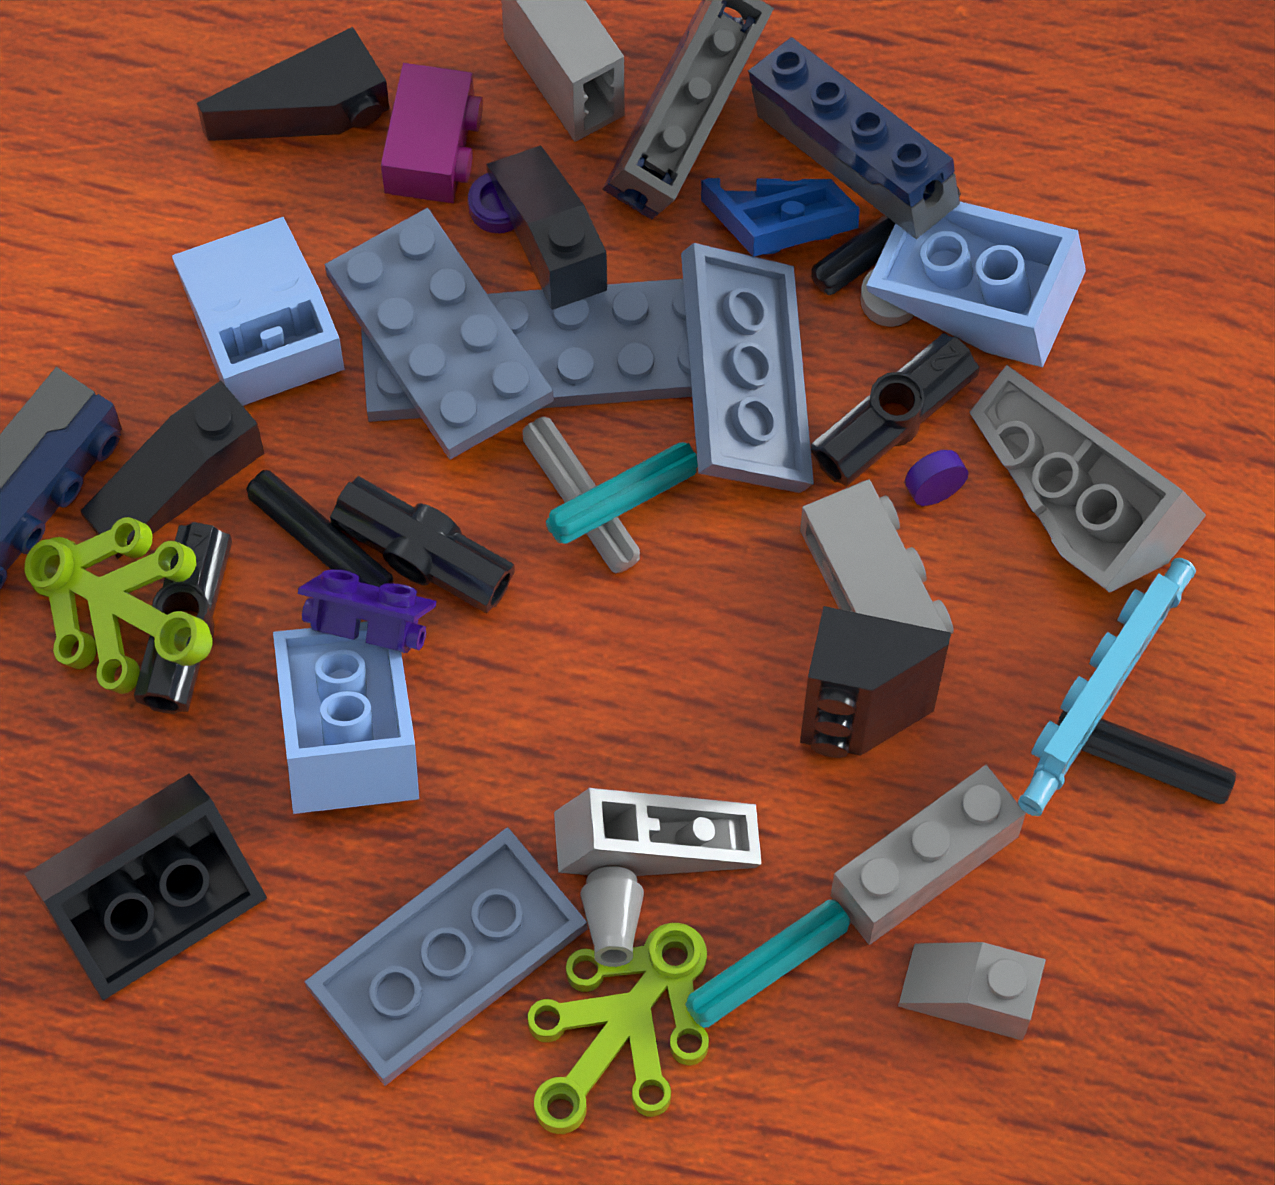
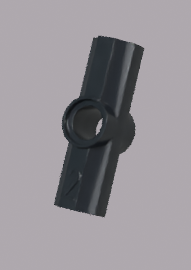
(871, 432)
(422, 544)
(163, 683)

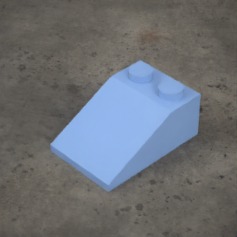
(985, 279)
(344, 721)

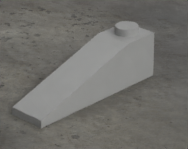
(1091, 494)

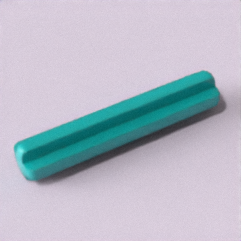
(622, 493)
(767, 963)

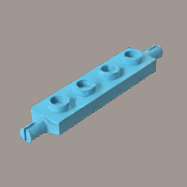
(1090, 699)

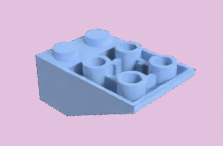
(260, 311)

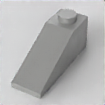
(654, 833)

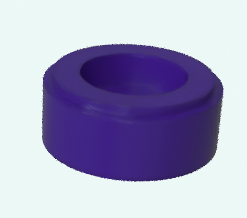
(487, 207)
(936, 477)

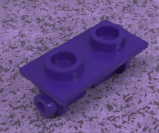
(343, 601)

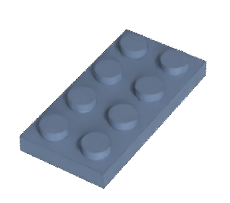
(439, 333)
(746, 369)
(446, 956)

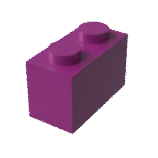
(429, 133)

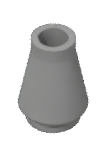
(612, 911)

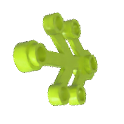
(110, 599)
(625, 1018)

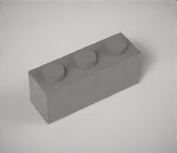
(865, 559)
(927, 854)

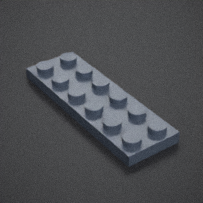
(590, 351)

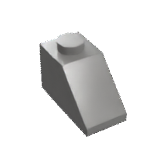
(974, 985)

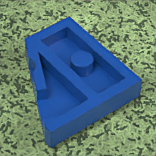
(781, 212)

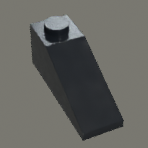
(305, 95)
(551, 226)
(179, 463)

